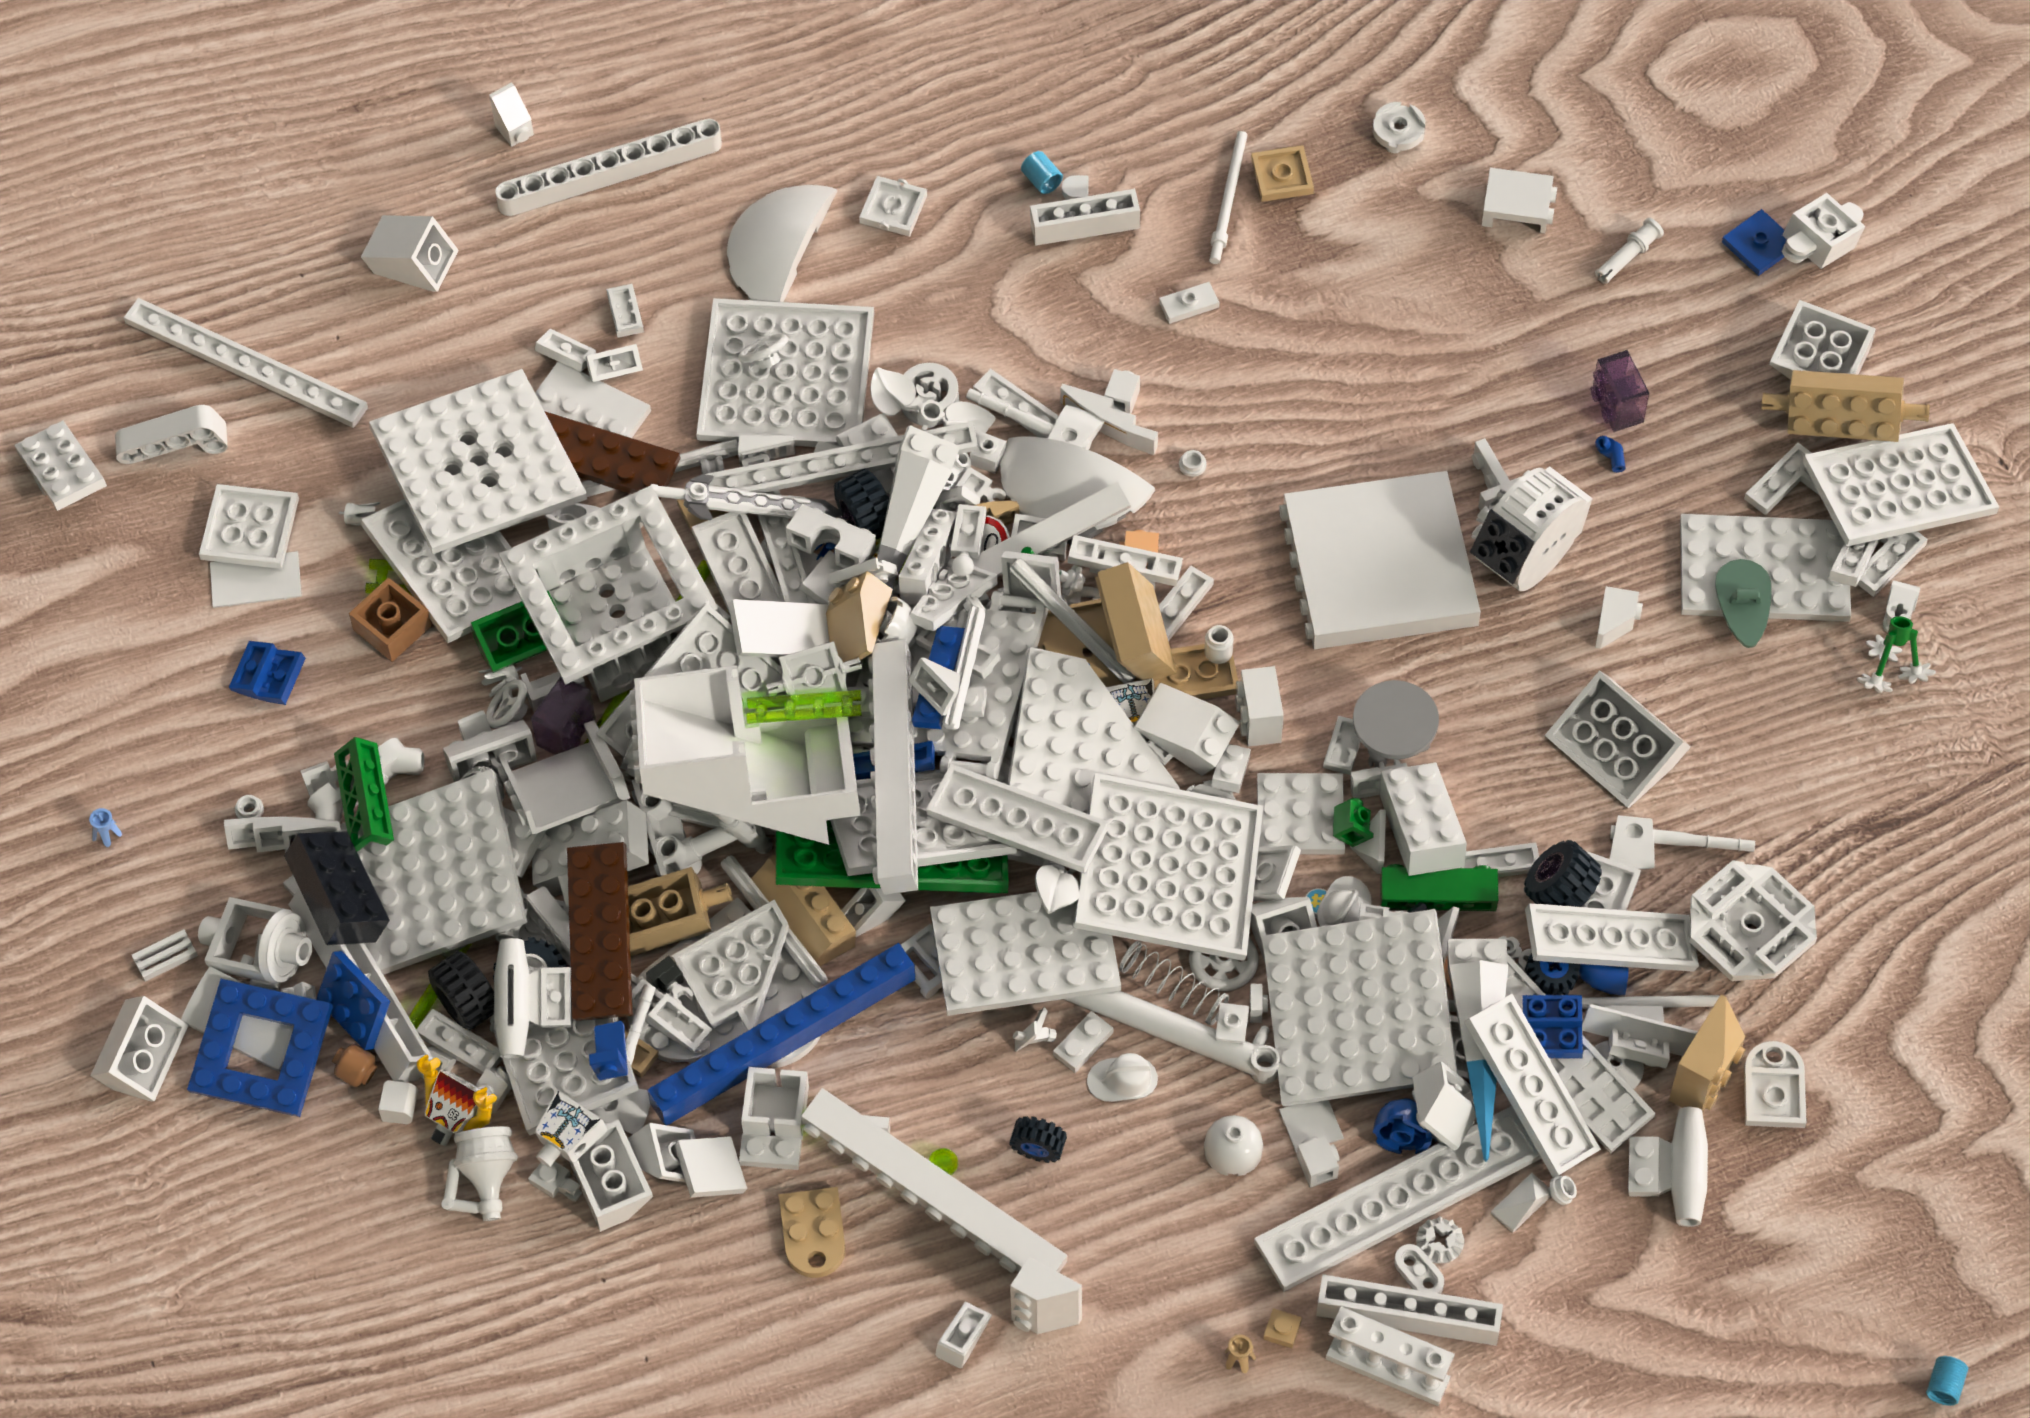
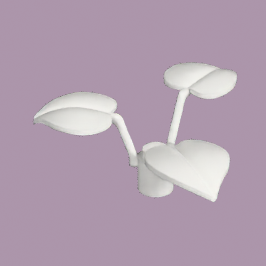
(895, 391)
(1056, 886)

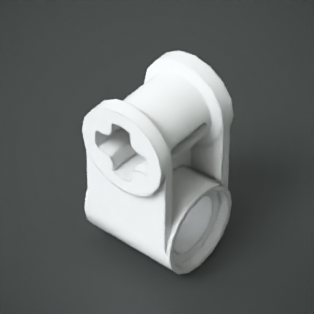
(1900, 602)

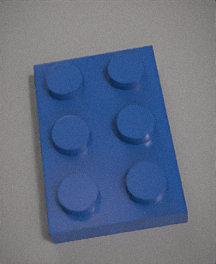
(355, 1000)

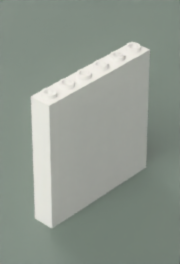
(1379, 560)

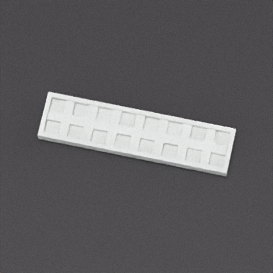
(1598, 1090)

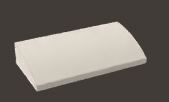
(255, 1038)

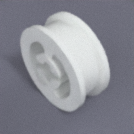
(929, 382)

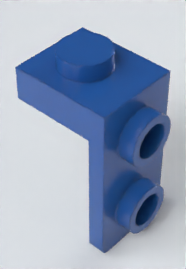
(610, 1054)

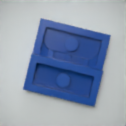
(267, 672)

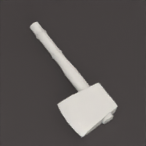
(1072, 425)
(1635, 841)
(632, 1108)

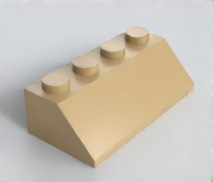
(810, 915)

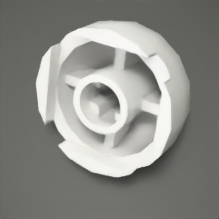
(897, 623)
(1233, 1145)

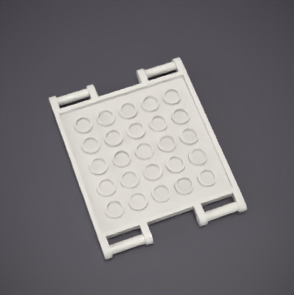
(986, 736)

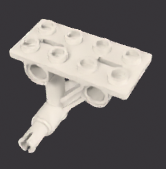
(669, 841)

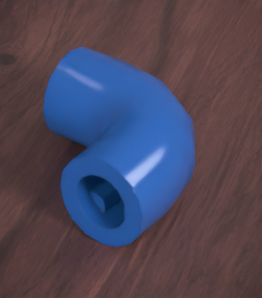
(1605, 978)

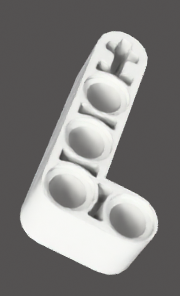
(172, 432)

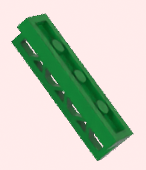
(367, 789)

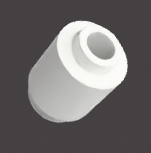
(1219, 644)

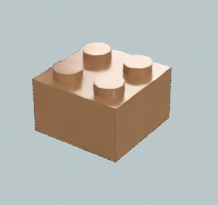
(390, 619)

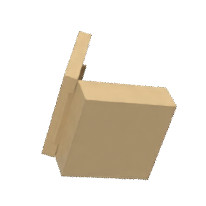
(1126, 620)

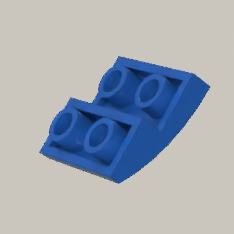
(1556, 1023)

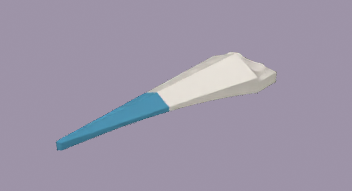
(1478, 981)

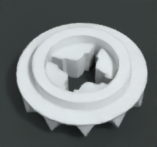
(1436, 1251)

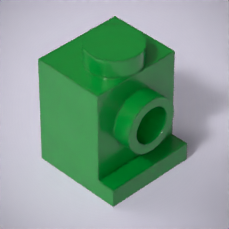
(1352, 822)

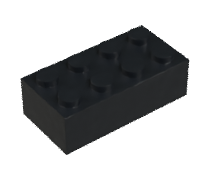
(336, 888)

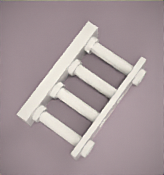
(1389, 1356)

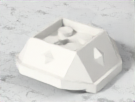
(1757, 897)

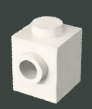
(1318, 1160)

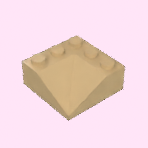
(1709, 1058)

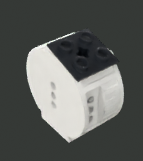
(1530, 527)

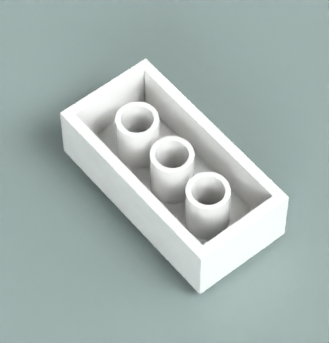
(1422, 819)
(611, 824)

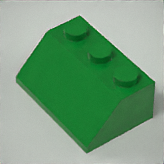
(507, 636)

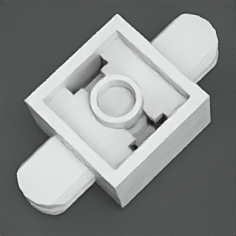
(1822, 231)

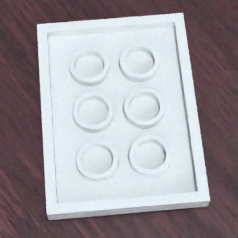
(595, 403)

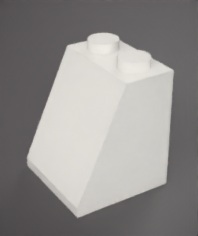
(410, 251)

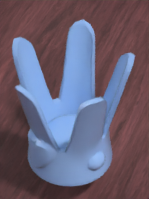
(102, 822)

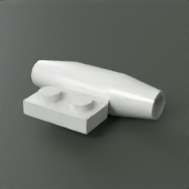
(526, 998)
(1675, 1166)

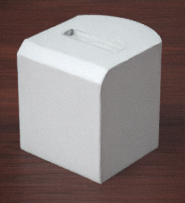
(398, 1102)

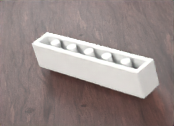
(1412, 1309)

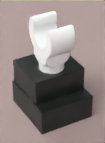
(668, 978)

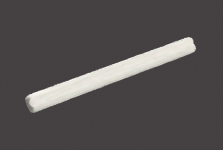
(688, 460)
(1070, 619)
(791, 943)

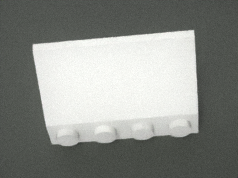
(1616, 740)

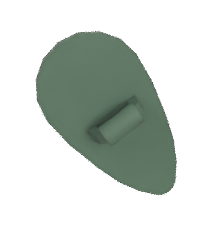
(1745, 599)

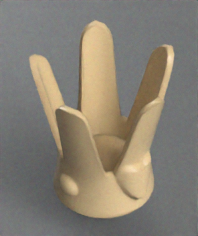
(1239, 1349)

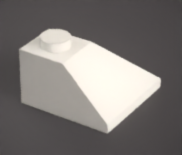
(1280, 917)
(656, 1150)

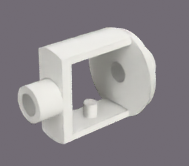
(281, 946)

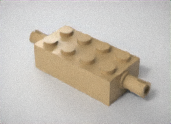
(1845, 406)
(671, 909)

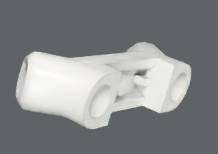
(394, 760)

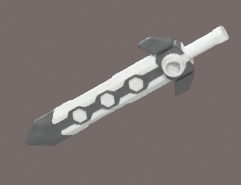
(700, 497)

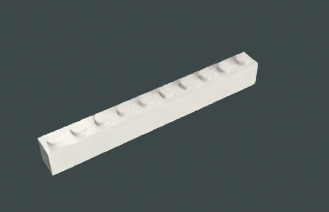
(894, 768)
(927, 1185)

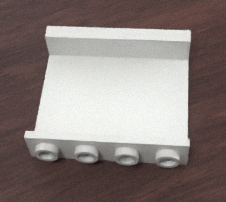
(565, 784)

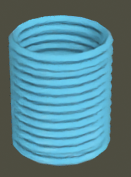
(1041, 172)
(1947, 1380)

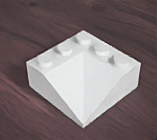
(1822, 342)

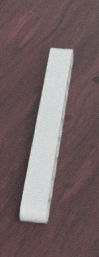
(592, 172)

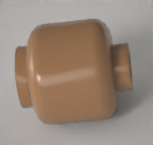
(354, 1065)

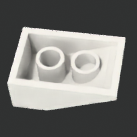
(1187, 727)

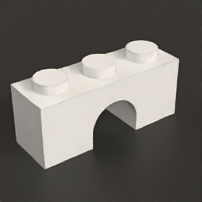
(813, 527)

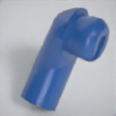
(1612, 450)

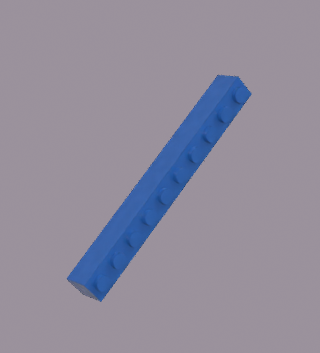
(782, 1034)

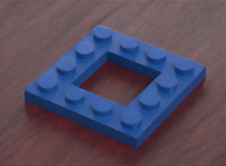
(283, 1095)

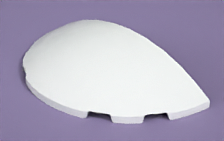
(773, 237)
(1054, 474)

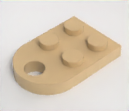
(811, 1229)

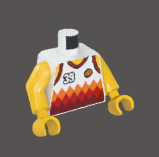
(453, 1101)

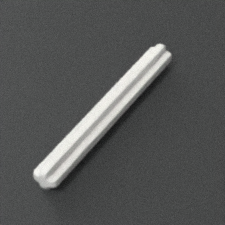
(965, 665)

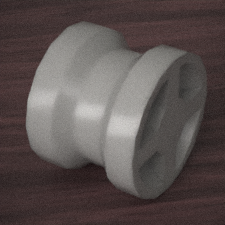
(712, 466)

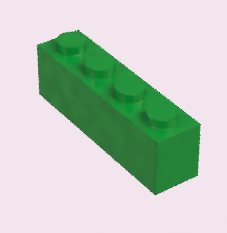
(1441, 890)

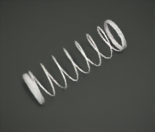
(1126, 957)

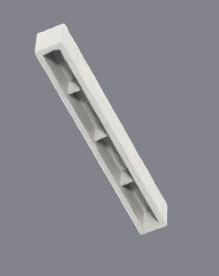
(398, 1040)

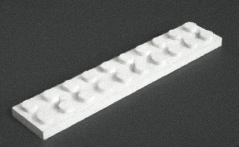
(1393, 1201)

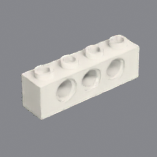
(927, 556)

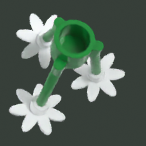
(1899, 633)

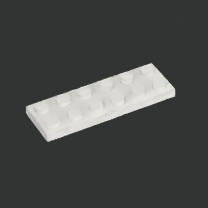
(1017, 818)
(1610, 937)
(1532, 1085)

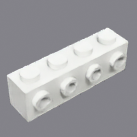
(1085, 217)

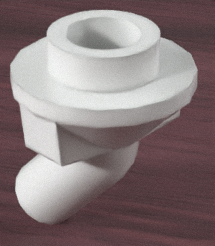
(961, 623)

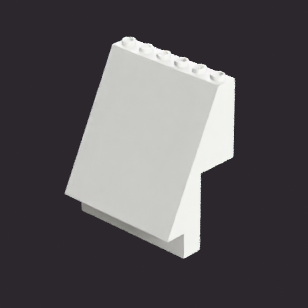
(704, 755)

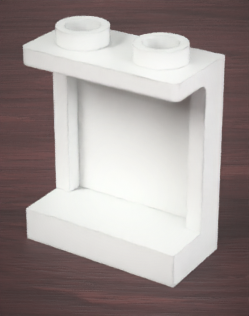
(1519, 198)

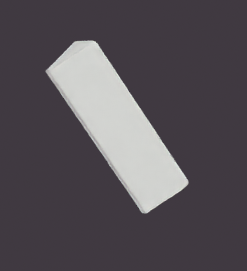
(550, 920)

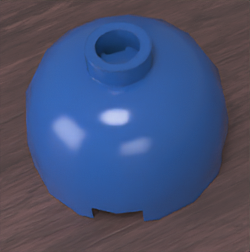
(1399, 1129)

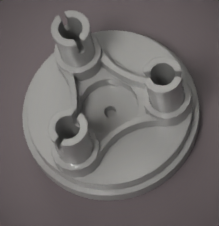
(1395, 721)

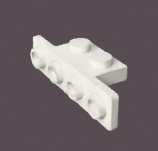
(1637, 1036)

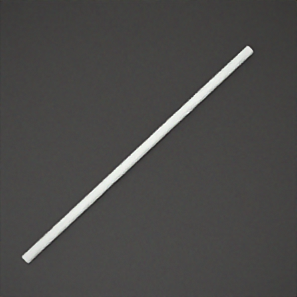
(1665, 1001)

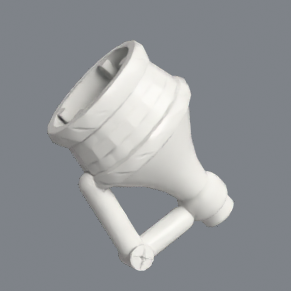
(484, 1159)

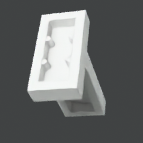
(1494, 475)

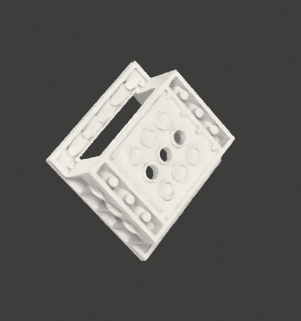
(599, 555)

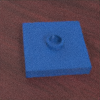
(1757, 242)

